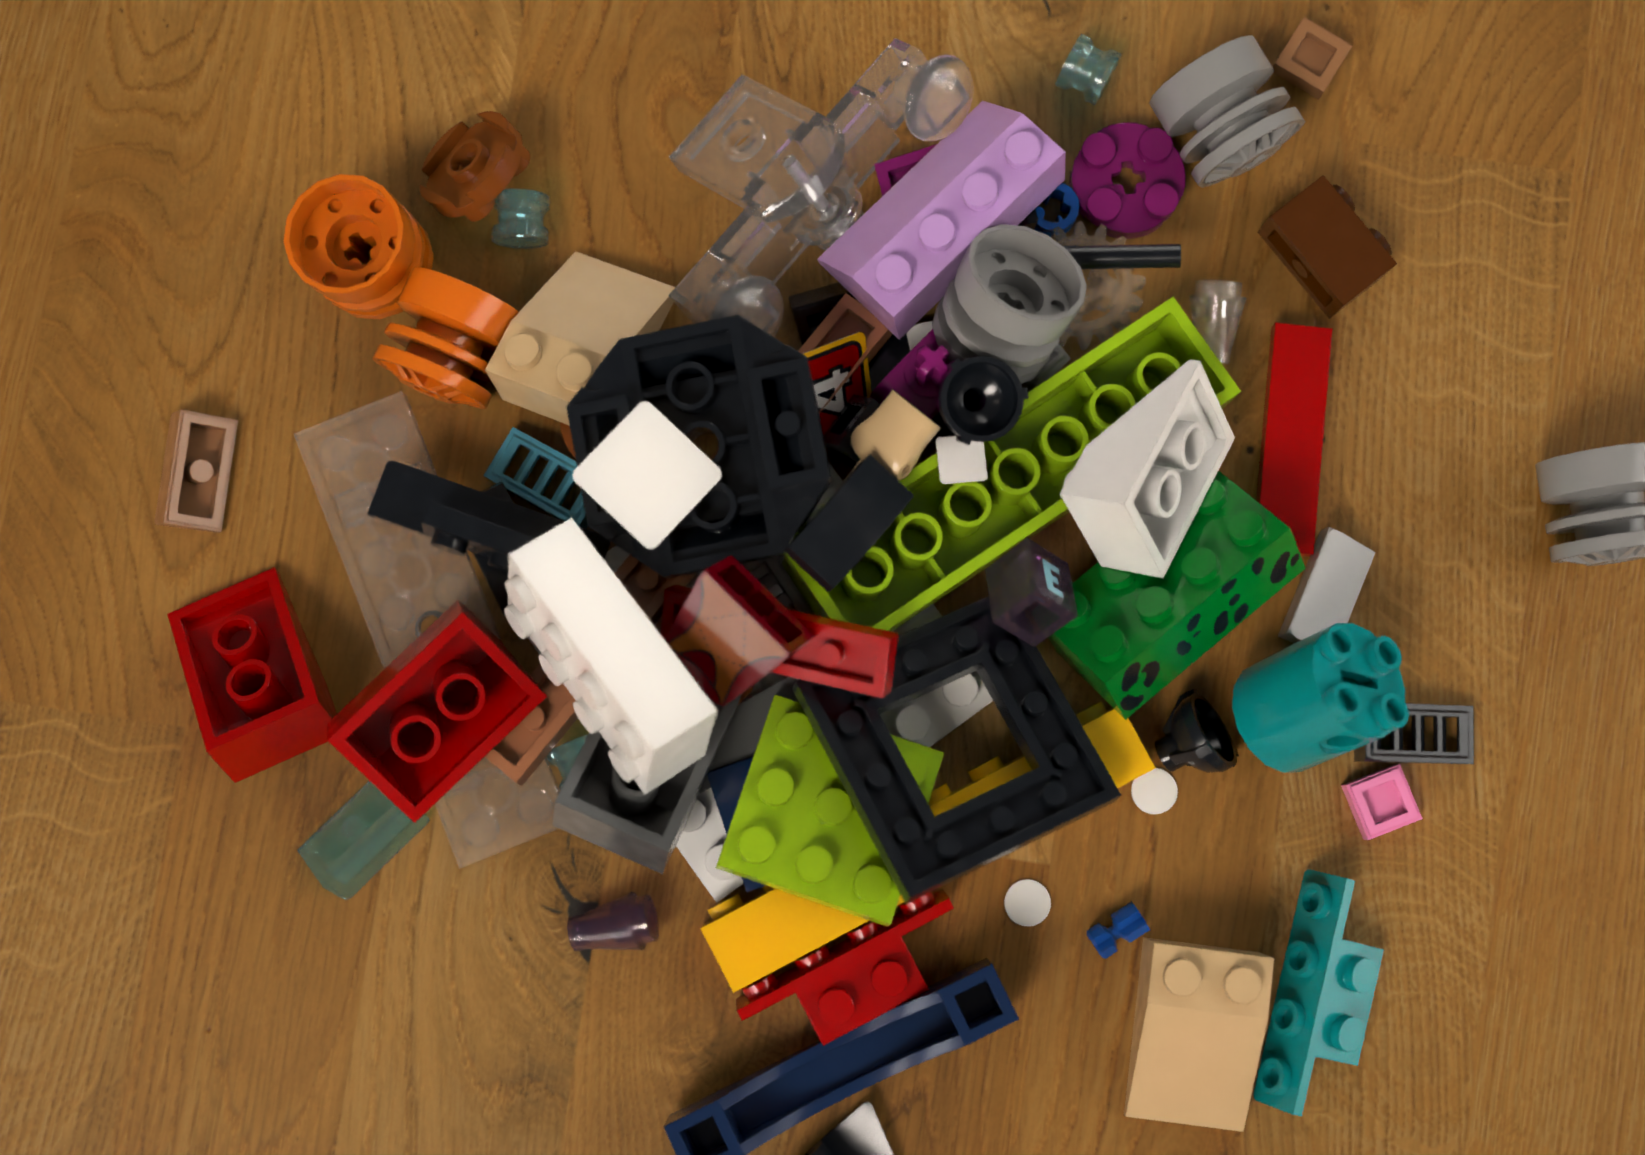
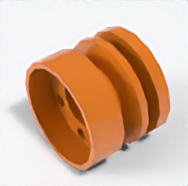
(335, 229)
(448, 339)

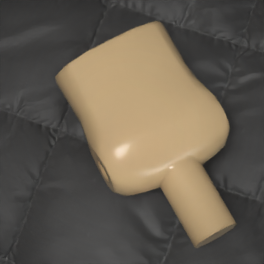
(894, 435)

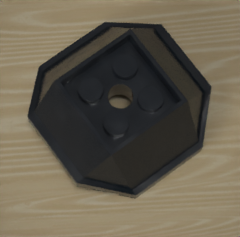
(725, 383)

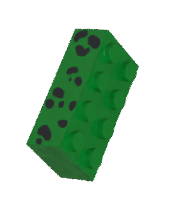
(1148, 629)

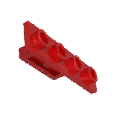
(856, 977)

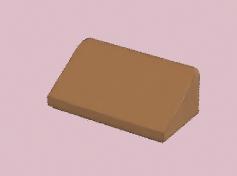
(196, 471)

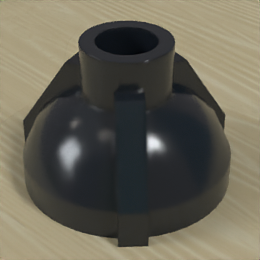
(999, 397)
(1196, 737)

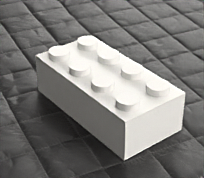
(607, 657)

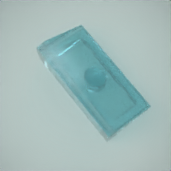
(358, 841)

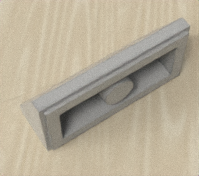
(1327, 585)

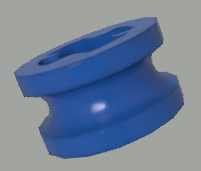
(1069, 205)

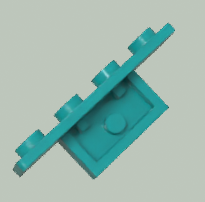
(1320, 994)

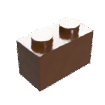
(1327, 246)

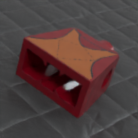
(733, 632)

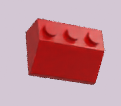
(434, 711)

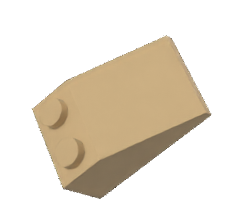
(570, 330)
(1197, 1033)

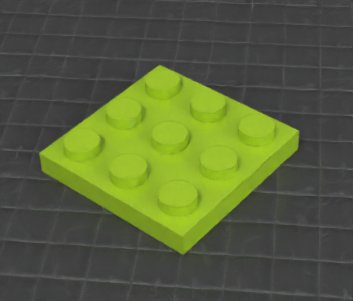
(801, 827)

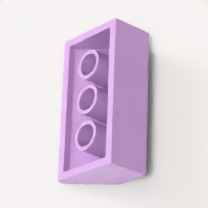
(918, 232)

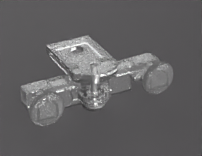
(803, 172)

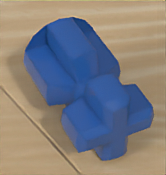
(1126, 924)

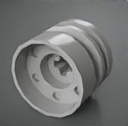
(1221, 103)
(1010, 299)
(1604, 500)

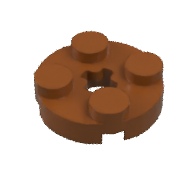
(473, 166)

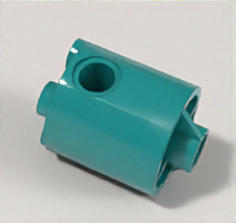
(1320, 698)

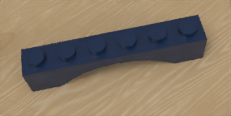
(812, 1079)

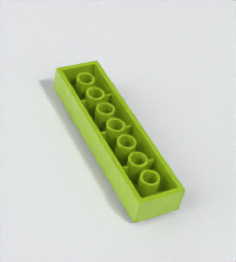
(967, 526)

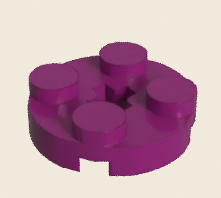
(1145, 152)

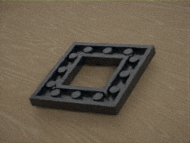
(935, 850)

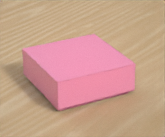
(1381, 802)

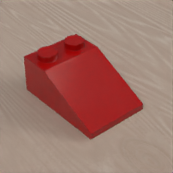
(252, 676)

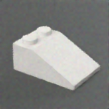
(1150, 474)

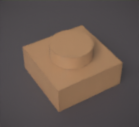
(1311, 58)

